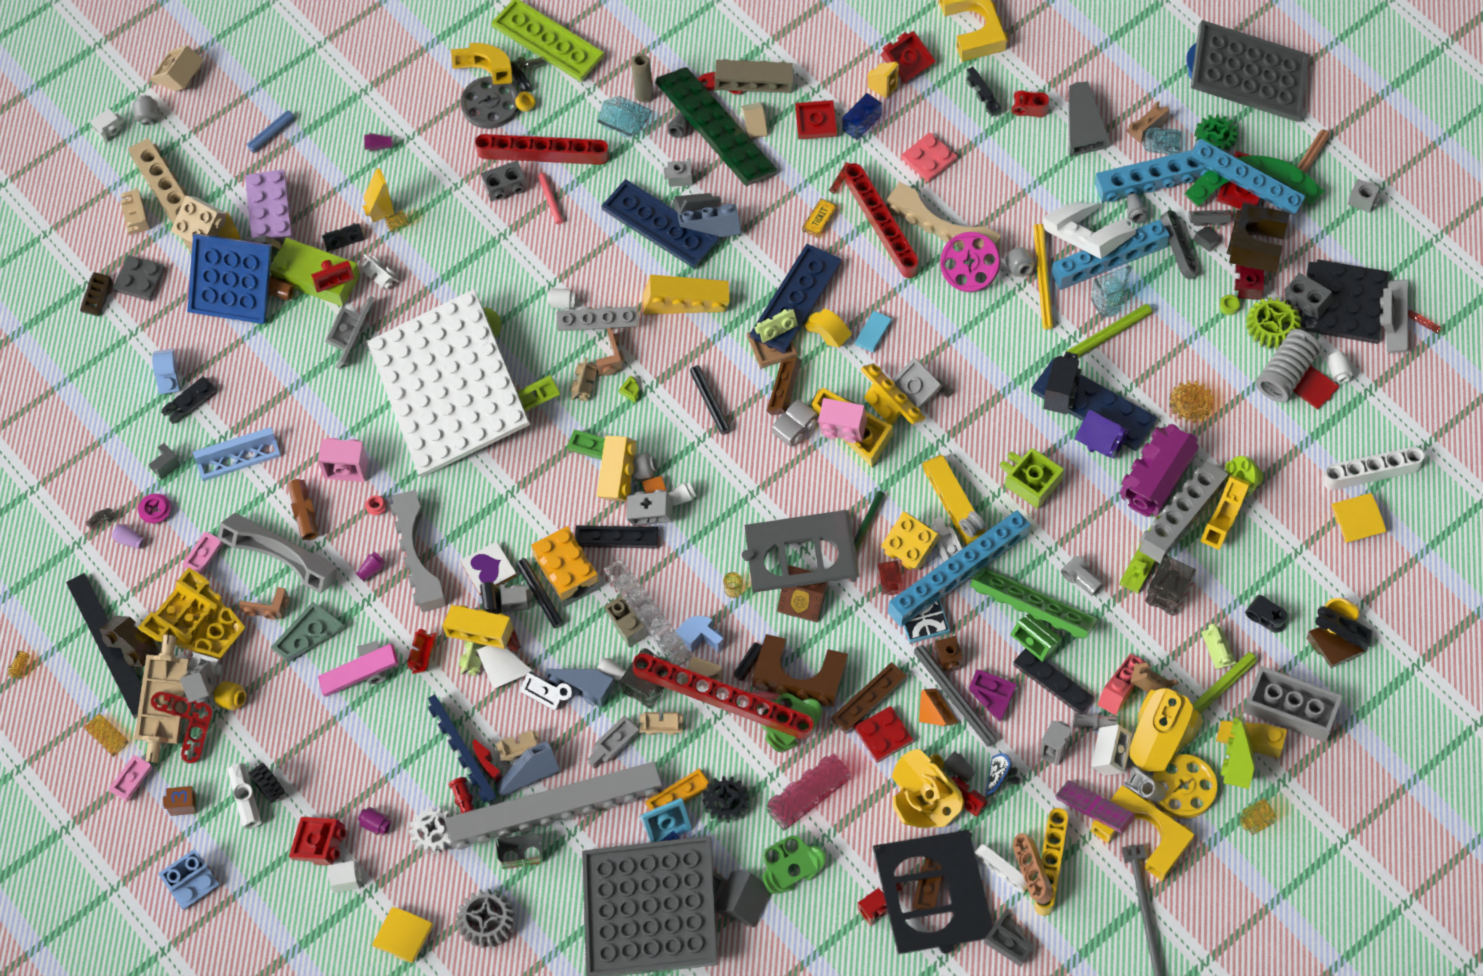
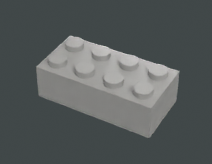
(1292, 704)

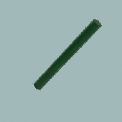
(868, 519)

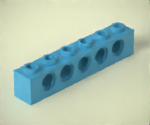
(1144, 171)
(1246, 176)
(1085, 265)

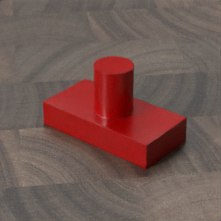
(332, 275)

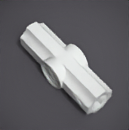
(247, 807)

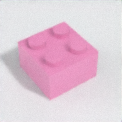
(842, 420)
(343, 459)

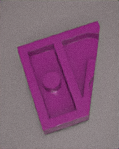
(992, 692)

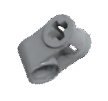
(1142, 784)

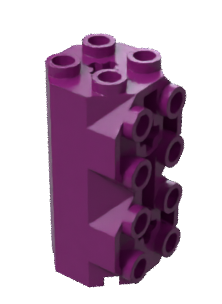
(1159, 470)

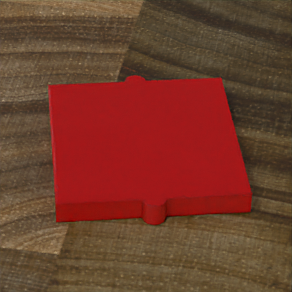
(1315, 388)

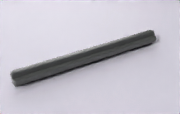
(955, 695)

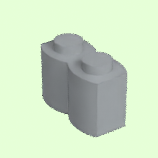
(794, 423)

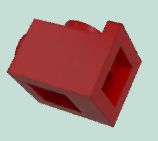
(872, 906)

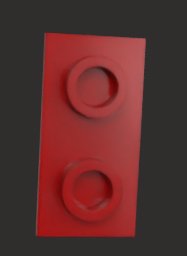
(419, 659)
(972, 800)

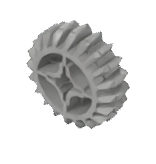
(502, 921)

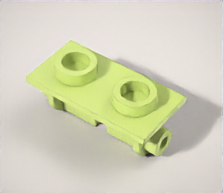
(781, 323)
(1218, 646)
(468, 660)

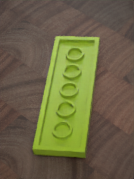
(547, 39)

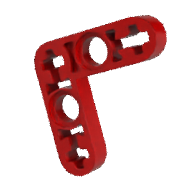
(194, 721)

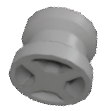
(972, 524)

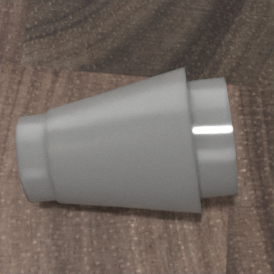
(1136, 209)

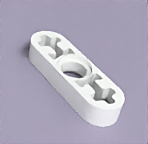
(1001, 868)

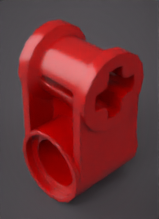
(1032, 104)

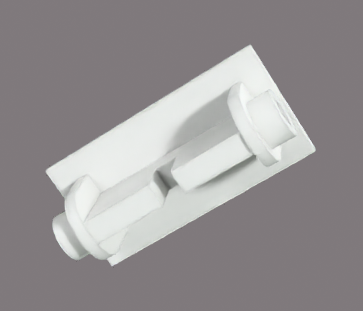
(385, 275)

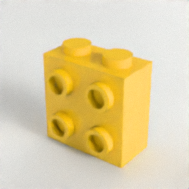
(910, 541)

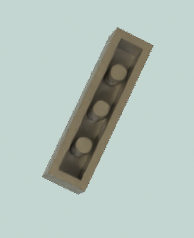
(753, 76)

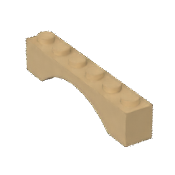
(907, 204)

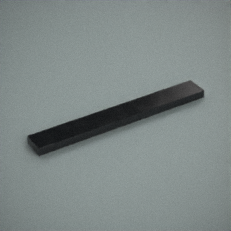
(96, 618)

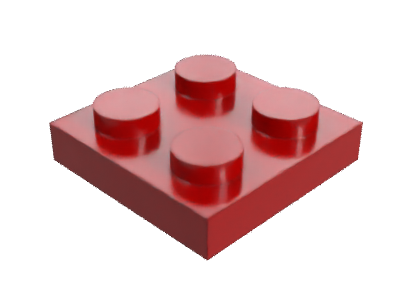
(815, 119)
(883, 734)

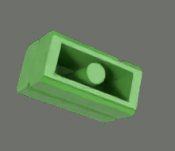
(1036, 637)

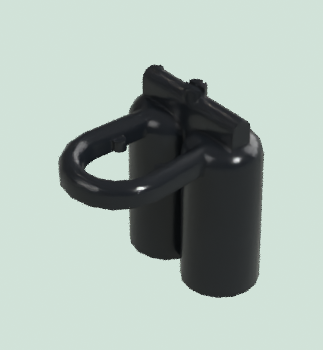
(490, 598)

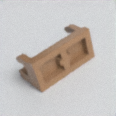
(1154, 118)
(1149, 680)

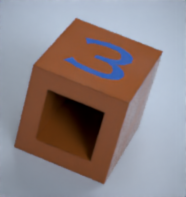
(180, 800)

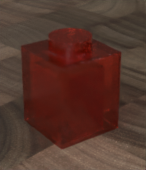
(889, 577)

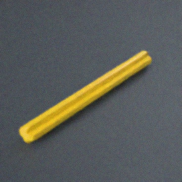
(1043, 276)

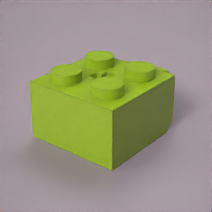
(1032, 477)

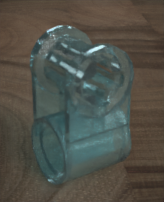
(1163, 141)

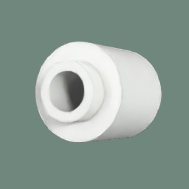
(561, 298)
(1339, 367)

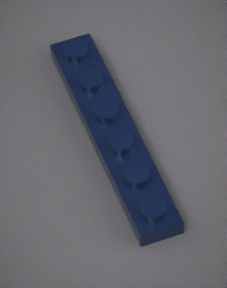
(456, 744)

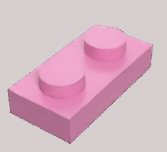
(203, 553)
(130, 778)

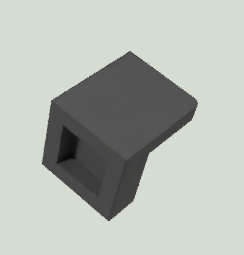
(165, 462)

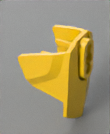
(1157, 744)
(924, 792)

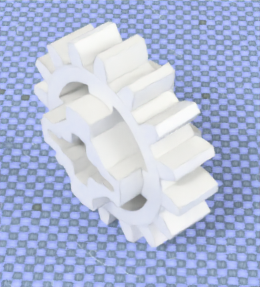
(427, 823)

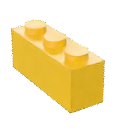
(616, 468)
(478, 626)

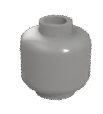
(145, 110)
(1020, 262)
(644, 466)

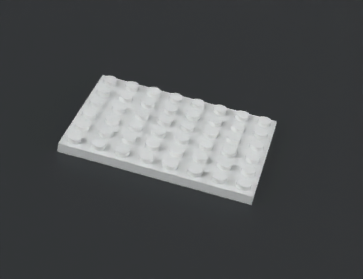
(448, 383)

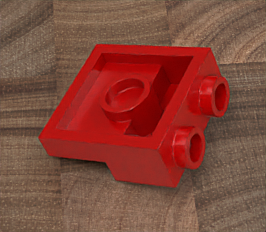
(909, 54)
(318, 840)

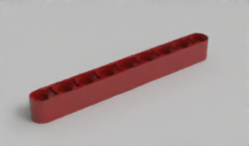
(729, 704)

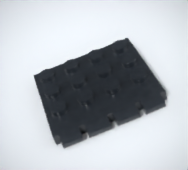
(1355, 301)

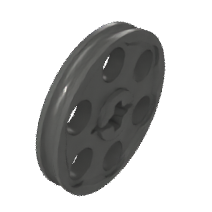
(486, 110)

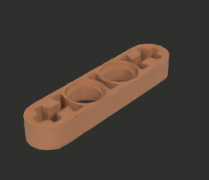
(1036, 865)

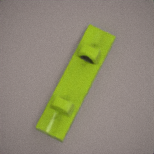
(543, 389)
(1137, 570)

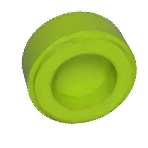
(1229, 305)

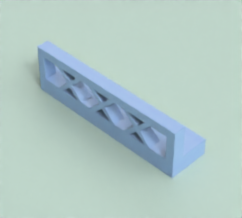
(235, 447)

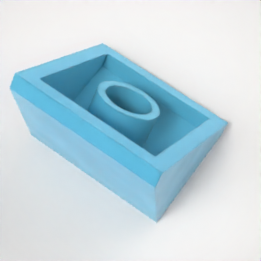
(665, 819)

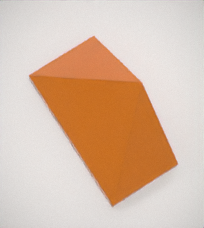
(934, 709)

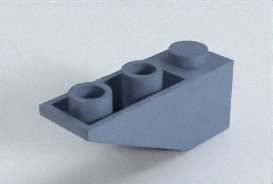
(716, 221)
(587, 683)
(530, 767)

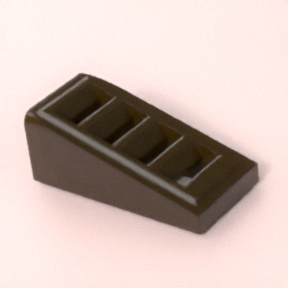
(99, 282)

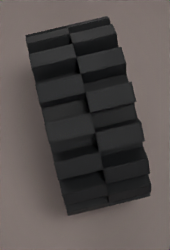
(267, 782)

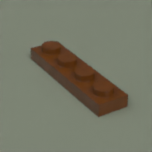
(868, 698)

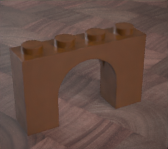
(822, 687)

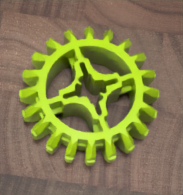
(1270, 329)

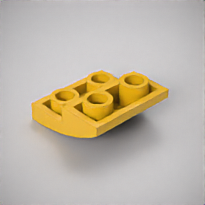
(1358, 517)
(402, 934)

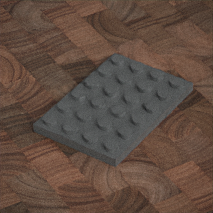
(1249, 71)

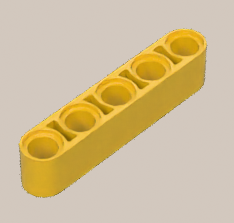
(950, 493)
(1055, 852)

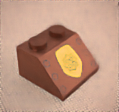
(803, 600)

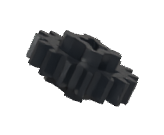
(735, 798)

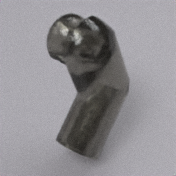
(534, 63)

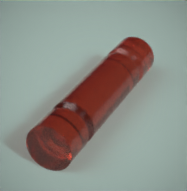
(839, 179)
(1424, 321)

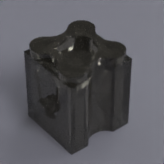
(1168, 588)
(640, 689)

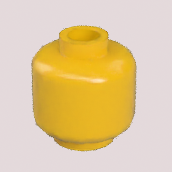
(229, 695)

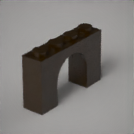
(1252, 252)

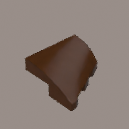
(1333, 647)

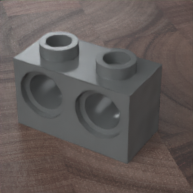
(503, 178)
(1311, 292)

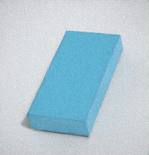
(873, 331)

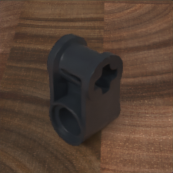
(1267, 613)

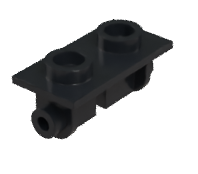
(343, 237)

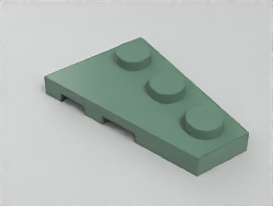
(306, 632)

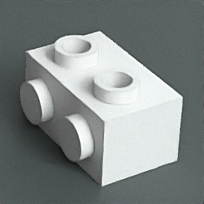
(1111, 750)

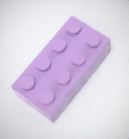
(269, 205)

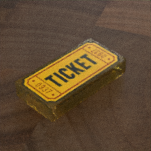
(819, 218)

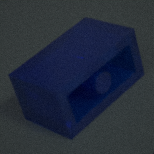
(861, 116)

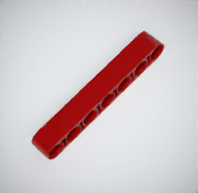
(551, 148)
(882, 228)

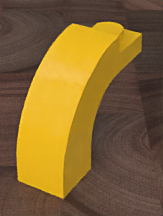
(484, 57)
(1225, 513)

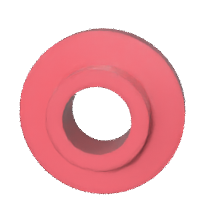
(373, 500)

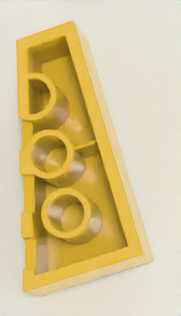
(684, 295)
(876, 433)

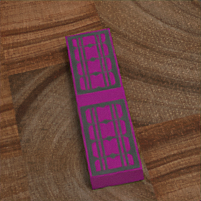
(1095, 806)

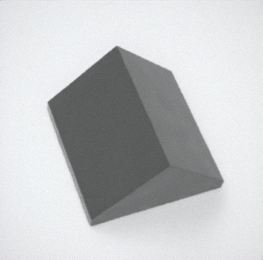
(743, 898)

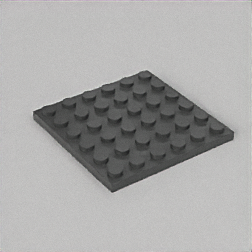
(649, 907)

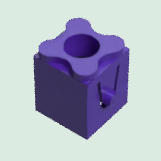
(1102, 434)

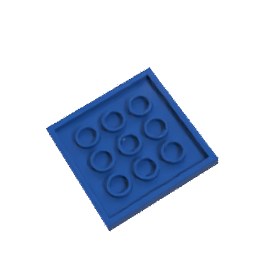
(229, 278)

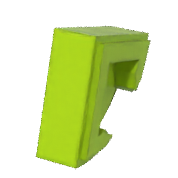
(630, 389)

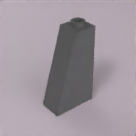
(1085, 124)

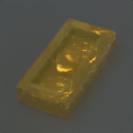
(106, 734)

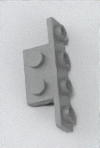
(1395, 315)
(602, 318)
(345, 329)

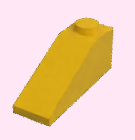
(377, 198)
(1264, 737)

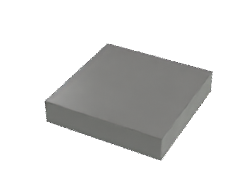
(917, 383)

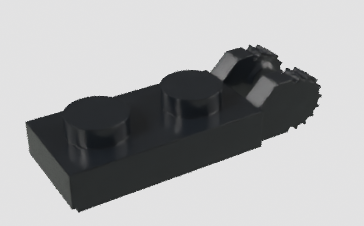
(189, 400)
(1344, 627)

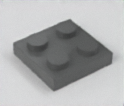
(139, 278)

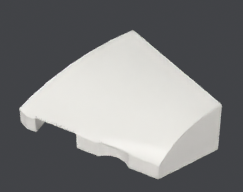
(502, 665)

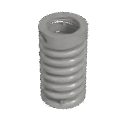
(1288, 365)

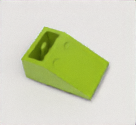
(1241, 761)

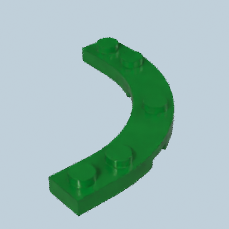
(1273, 167)

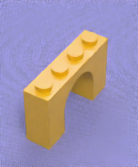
(982, 42)
(1174, 837)

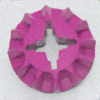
(153, 501)

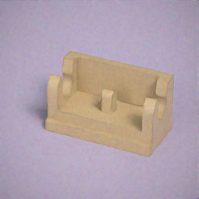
(134, 212)

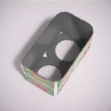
(513, 844)

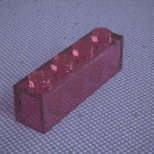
(808, 791)

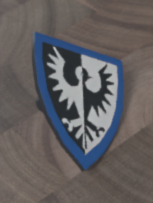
(1000, 771)

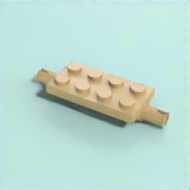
(161, 674)

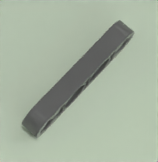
(1179, 245)

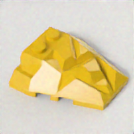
(195, 617)

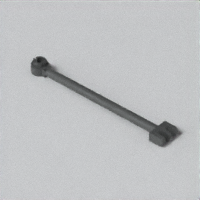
(1135, 859)

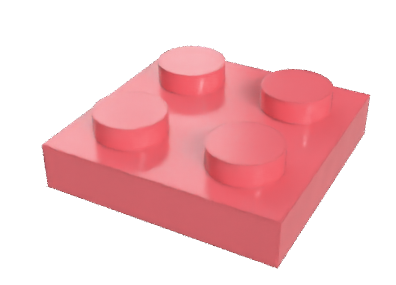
(929, 157)

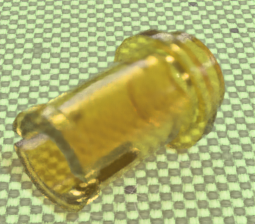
(18, 664)

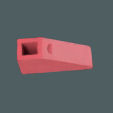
(1119, 686)

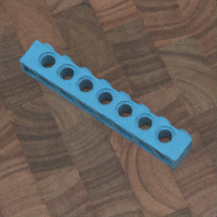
(958, 568)

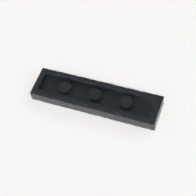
(617, 536)

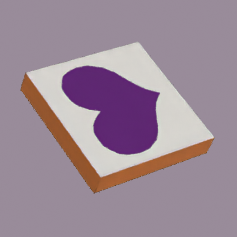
(488, 566)

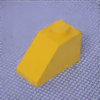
(884, 78)

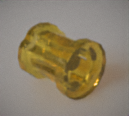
(396, 220)

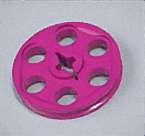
(962, 256)

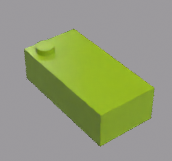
(298, 261)

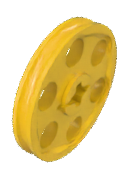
(1193, 791)

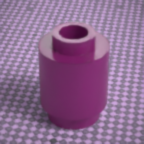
(374, 821)

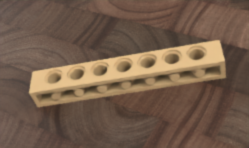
(141, 155)

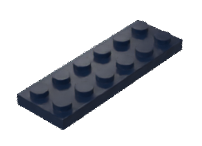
(658, 223)
(799, 292)
(1107, 403)

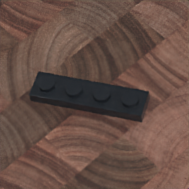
(1053, 681)

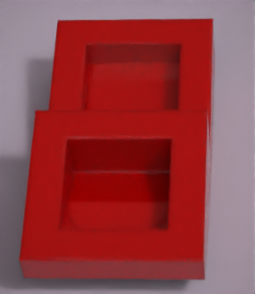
(484, 758)

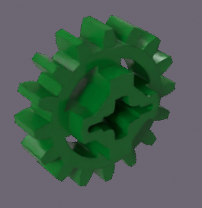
(1217, 132)

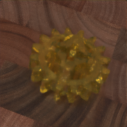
(1184, 406)

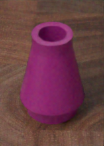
(376, 142)
(370, 566)

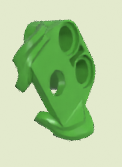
(781, 741)
(809, 860)

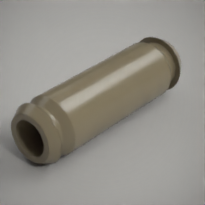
(642, 78)

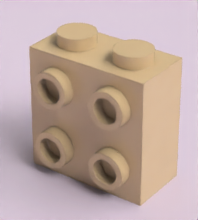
(199, 218)

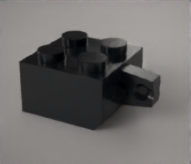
(1062, 383)

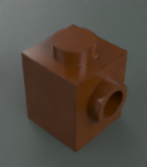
(949, 654)

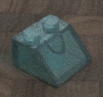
(623, 116)
(1110, 291)

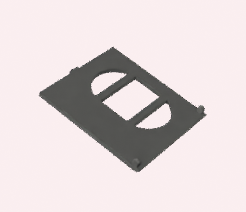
(829, 526)

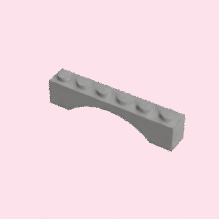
(245, 534)
(427, 586)

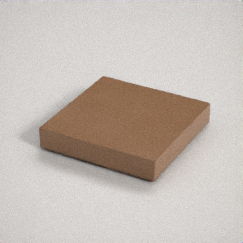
(768, 356)

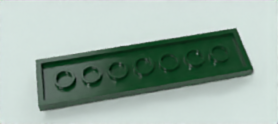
(716, 126)

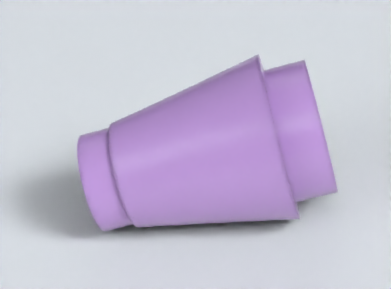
(127, 536)

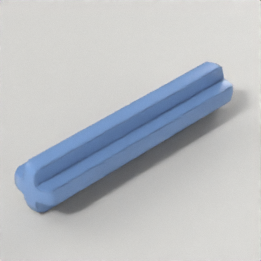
(270, 131)

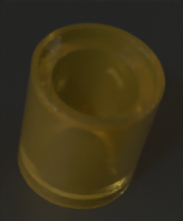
(732, 592)

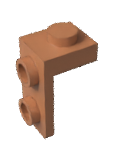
(611, 364)
(280, 603)

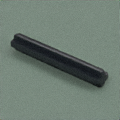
(710, 400)
(539, 593)

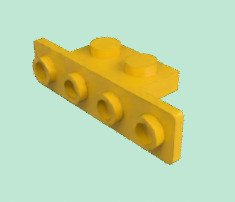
(888, 399)

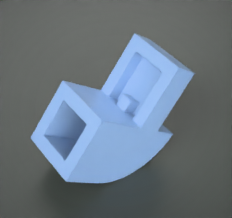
(165, 370)
(700, 629)

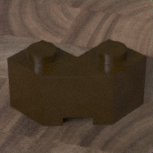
(135, 644)

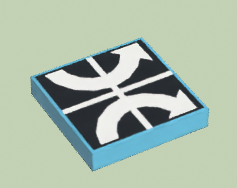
(927, 624)

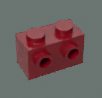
(1249, 283)

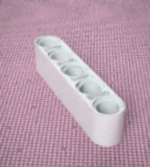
(1380, 462)

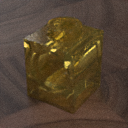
(1257, 817)

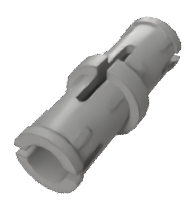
(1093, 721)

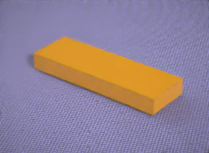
(686, 788)

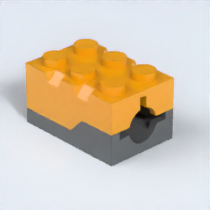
(565, 566)

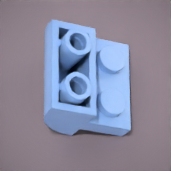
(188, 879)

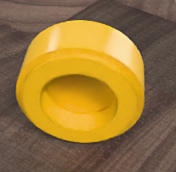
(525, 101)

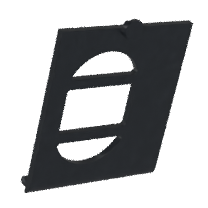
(959, 866)

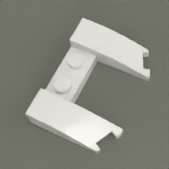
(1064, 225)

